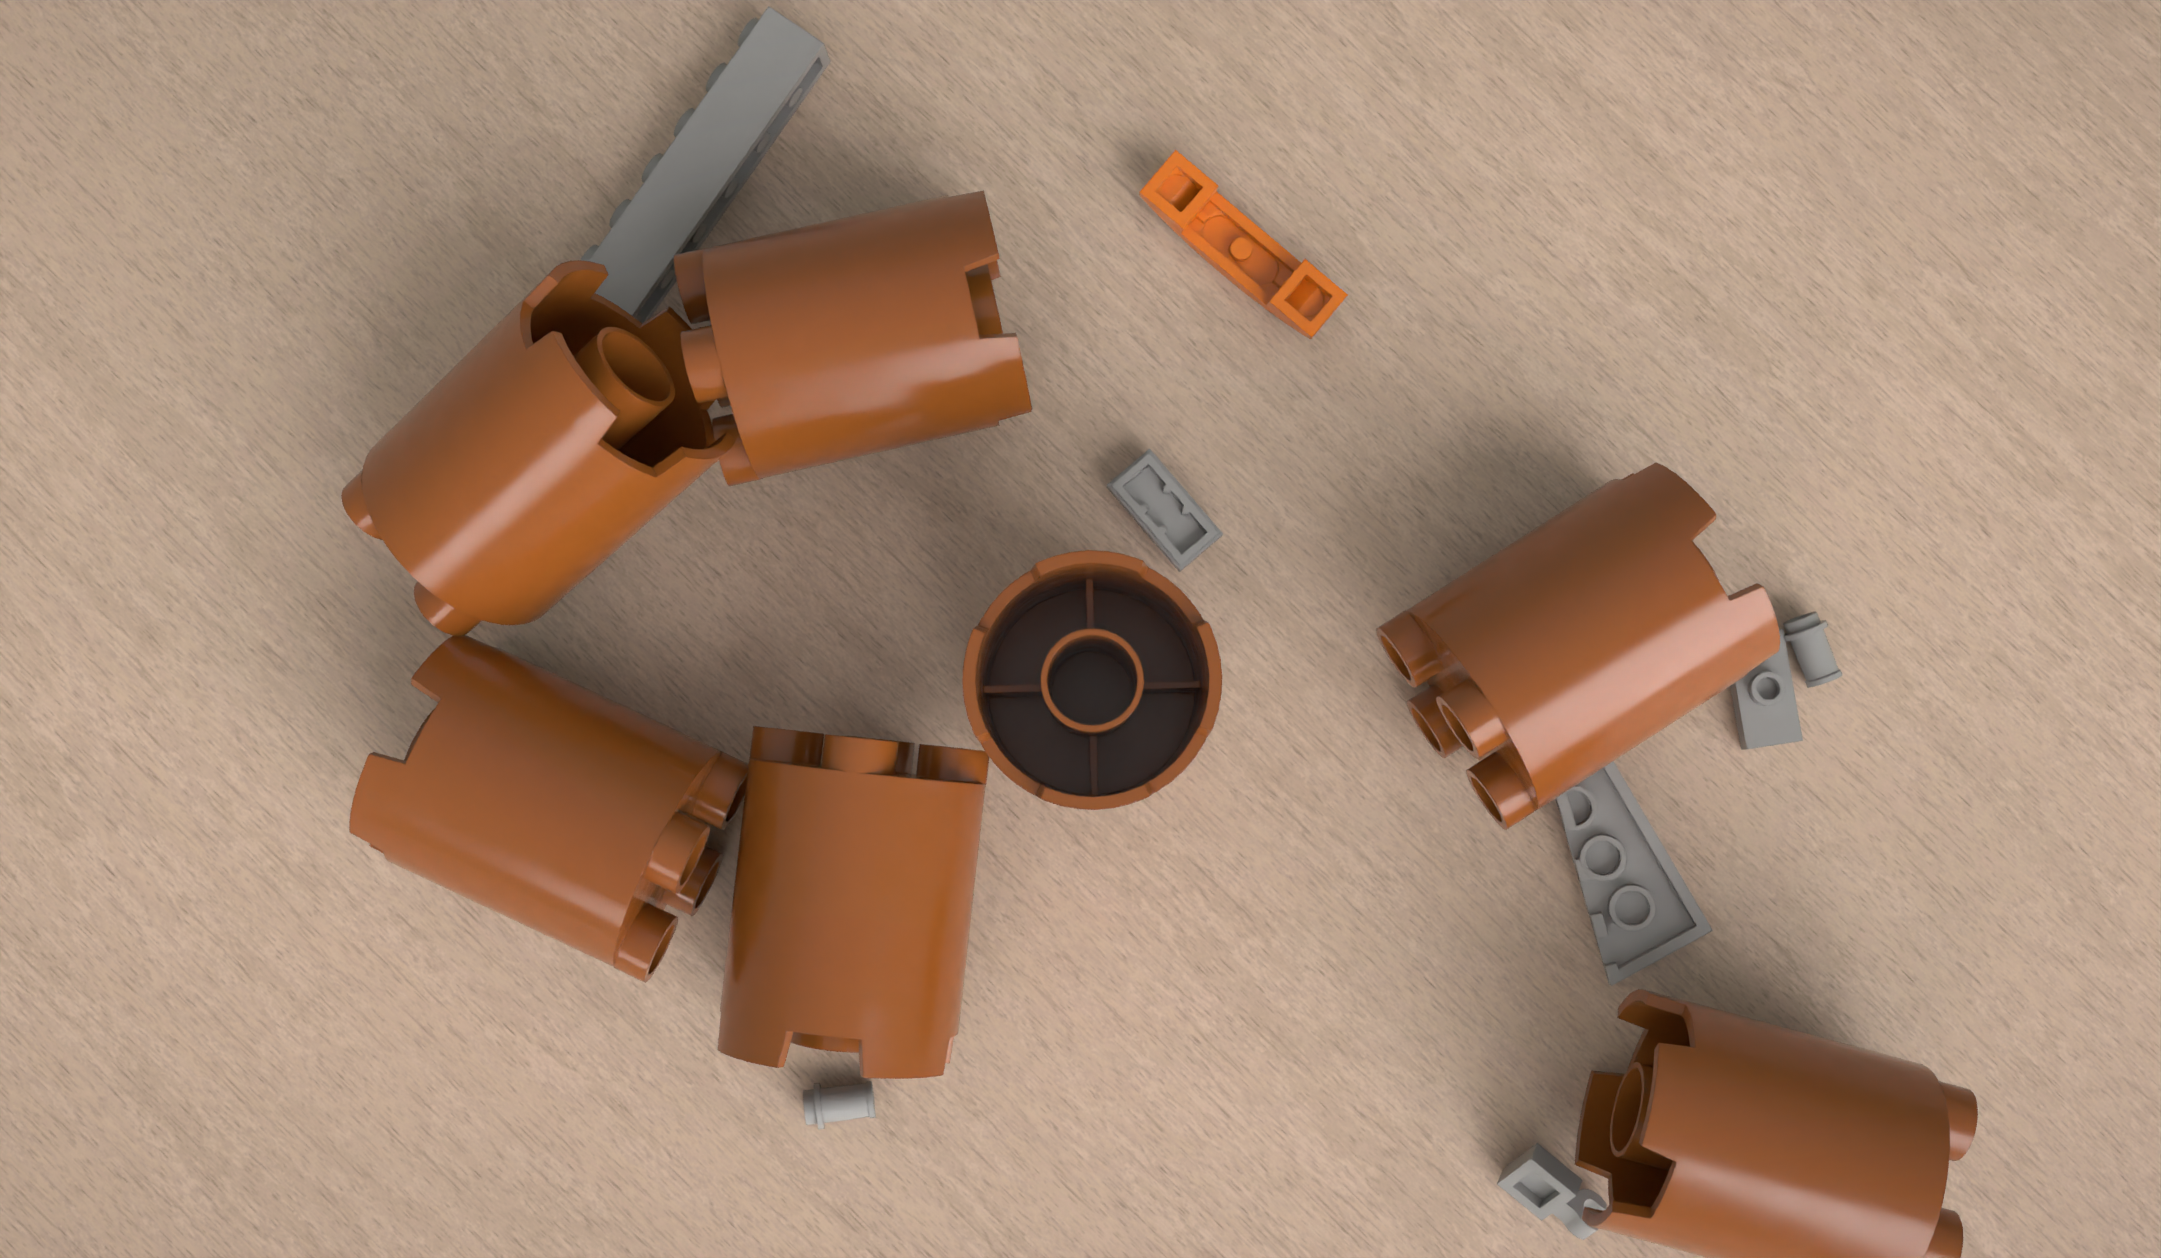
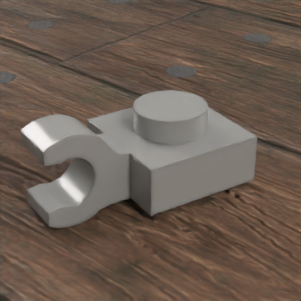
(1550, 1188)

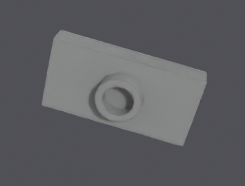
(1164, 510)
(1767, 703)

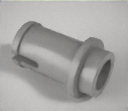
(1812, 648)
(838, 1103)

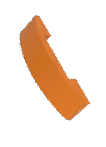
(1240, 248)

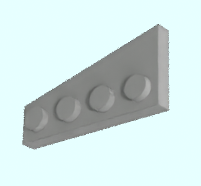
(1626, 877)

